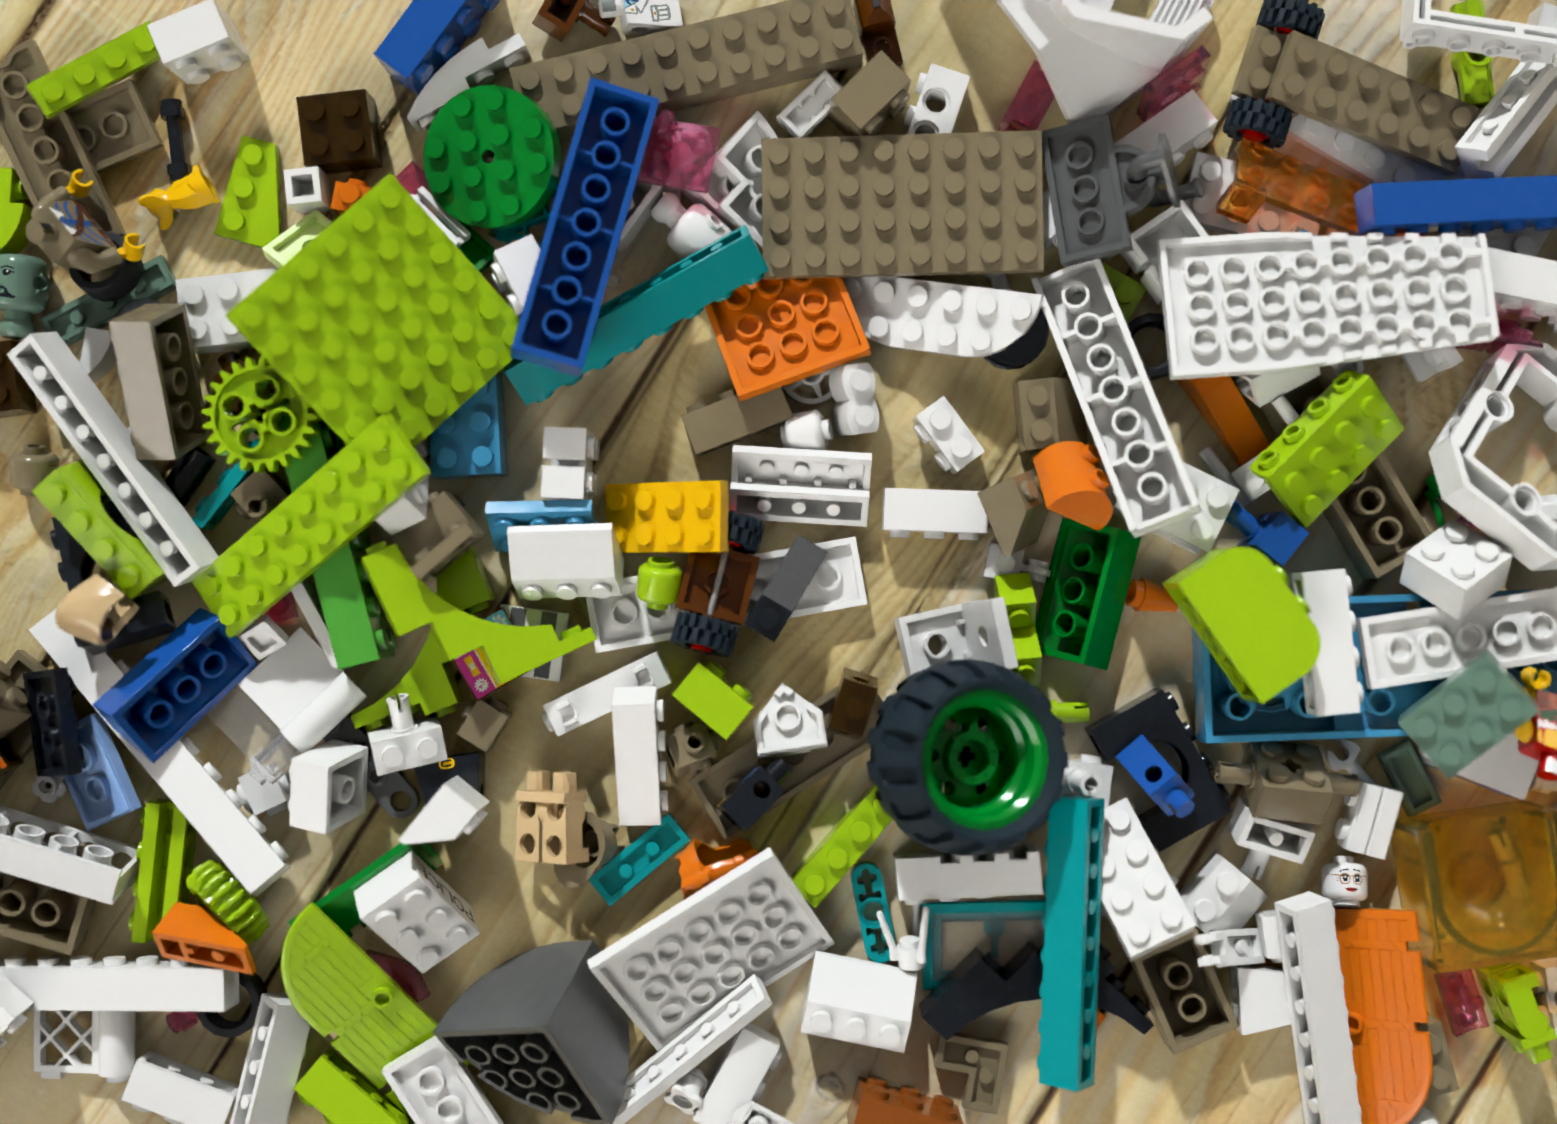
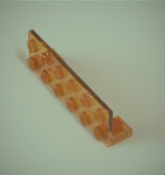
(1290, 185)

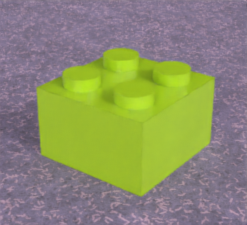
(714, 697)

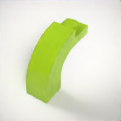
(13, 212)

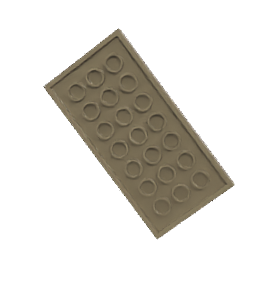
(903, 205)

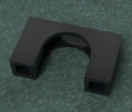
(155, 611)
(1156, 719)

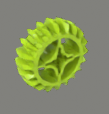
(228, 900)

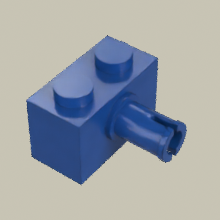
(1270, 534)

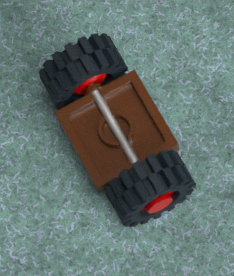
(718, 590)

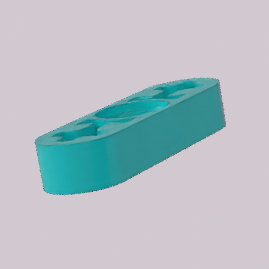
(859, 888)

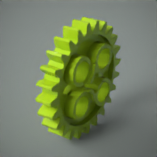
(274, 444)

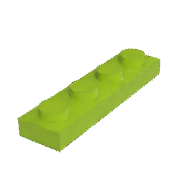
(94, 71)

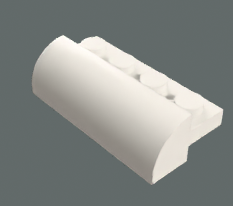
(801, 485)

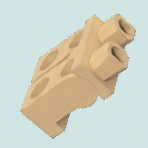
(551, 819)

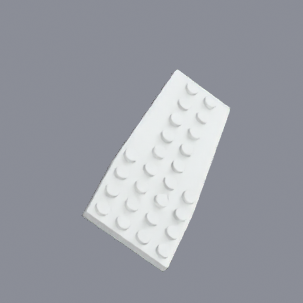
(1319, 299)

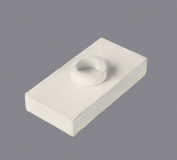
(809, 107)

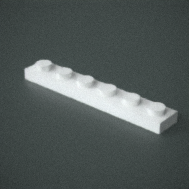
(692, 1046)

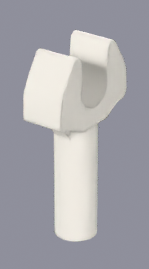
(1348, 762)

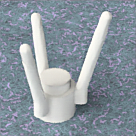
(912, 948)

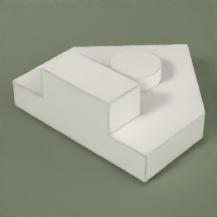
(788, 725)

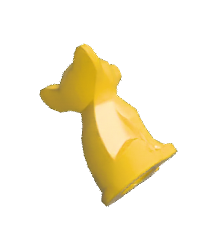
(186, 193)

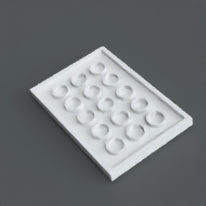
(709, 946)

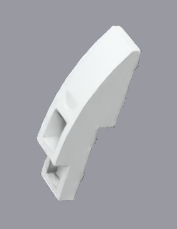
(463, 71)

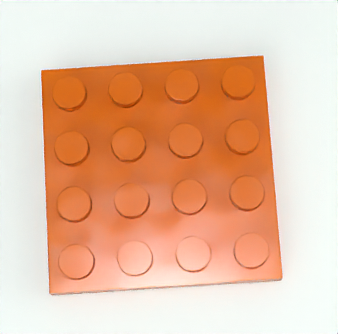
(785, 332)

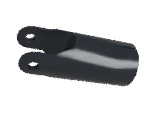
(189, 474)

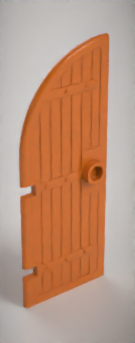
(1384, 1003)

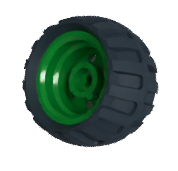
(1014, 755)

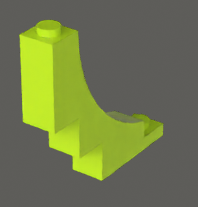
(505, 647)

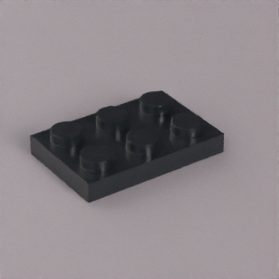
(53, 722)

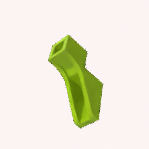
(1021, 613)

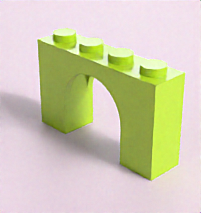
(74, 500)

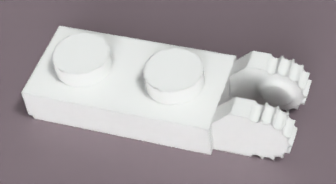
(1231, 947)

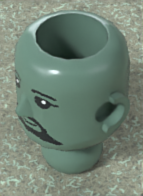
(22, 293)

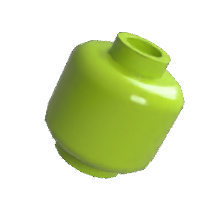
(659, 582)

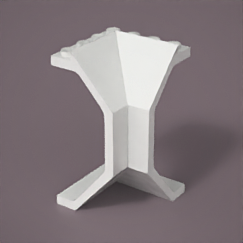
(1098, 55)

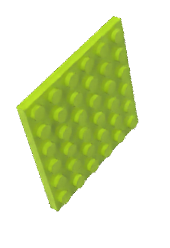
(380, 319)

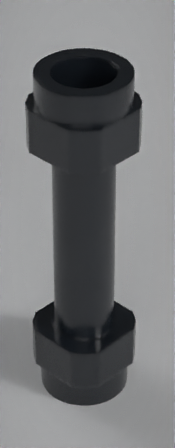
(173, 113)

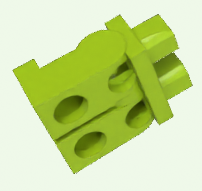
(1514, 1005)

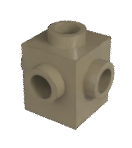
(691, 748)

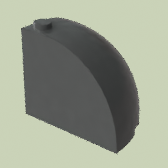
(545, 1033)

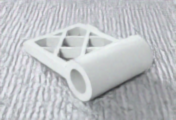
(111, 1045)

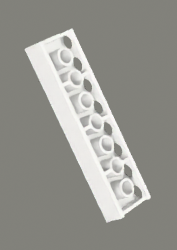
(1116, 398)
(60, 864)

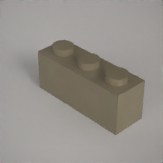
(732, 421)

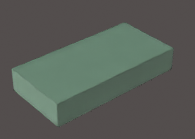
(1409, 776)

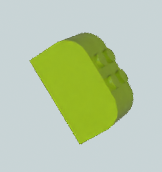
(1247, 620)

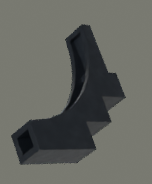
(985, 985)

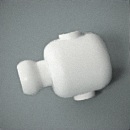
(689, 228)

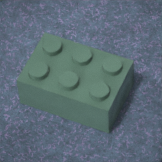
(1468, 713)

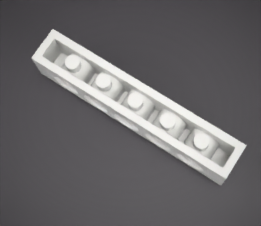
(939, 85)

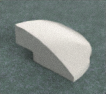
(737, 179)

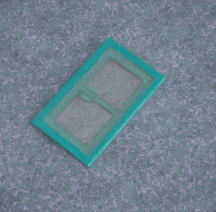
(988, 925)

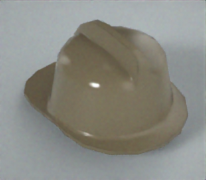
(602, 846)

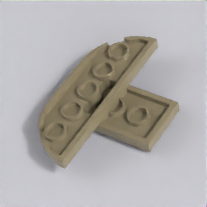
(88, 136)

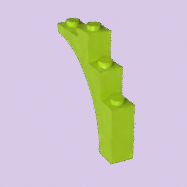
(431, 677)

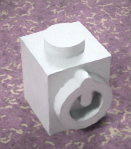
(264, 797)

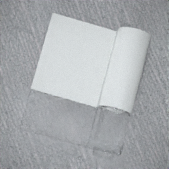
(286, 706)

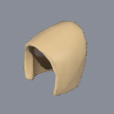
(95, 611)

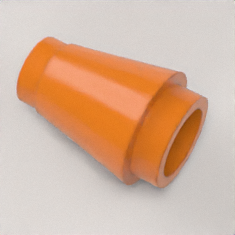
(1149, 596)

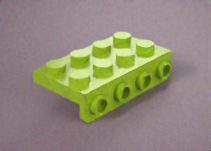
(1328, 446)

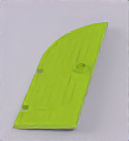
(348, 993)

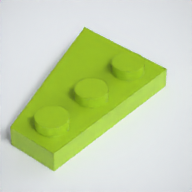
(252, 196)

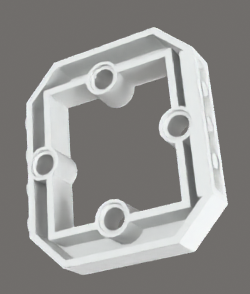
(1502, 512)

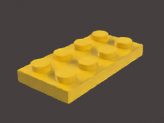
(669, 516)

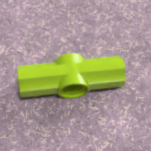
(1473, 76)

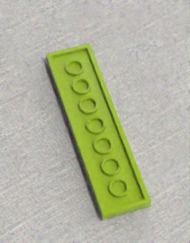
(311, 525)

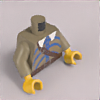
(71, 233)

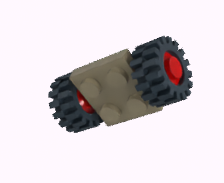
(1256, 117)

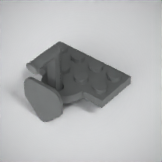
(1102, 184)

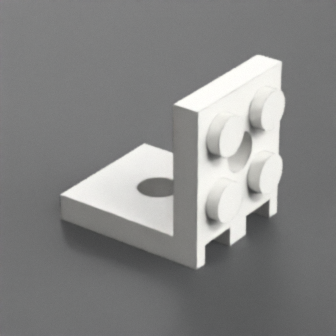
(966, 631)

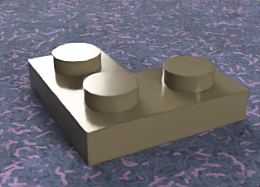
(982, 1061)

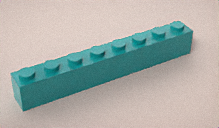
(653, 309)
(1071, 942)

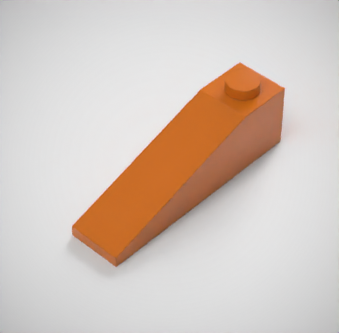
(1227, 416)

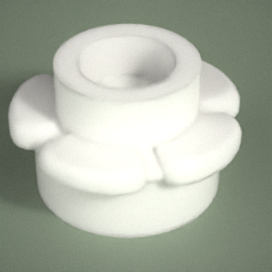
(49, 795)

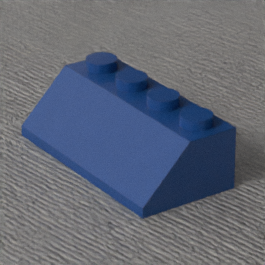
(175, 684)

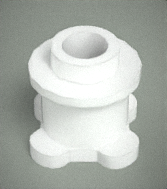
(687, 1091)

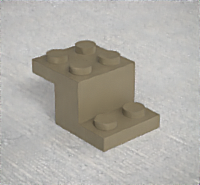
(439, 538)

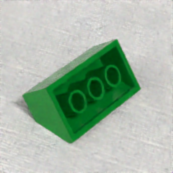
(1085, 593)
(341, 902)

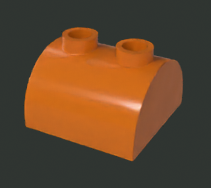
(1074, 483)

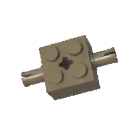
(1286, 781)

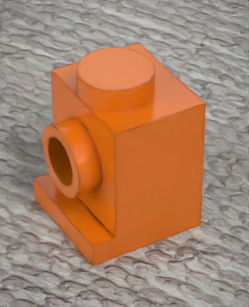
(348, 194)

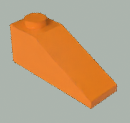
(201, 938)

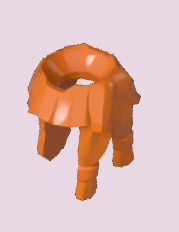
(704, 864)

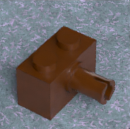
(558, 16)

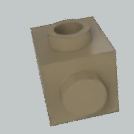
(484, 722)

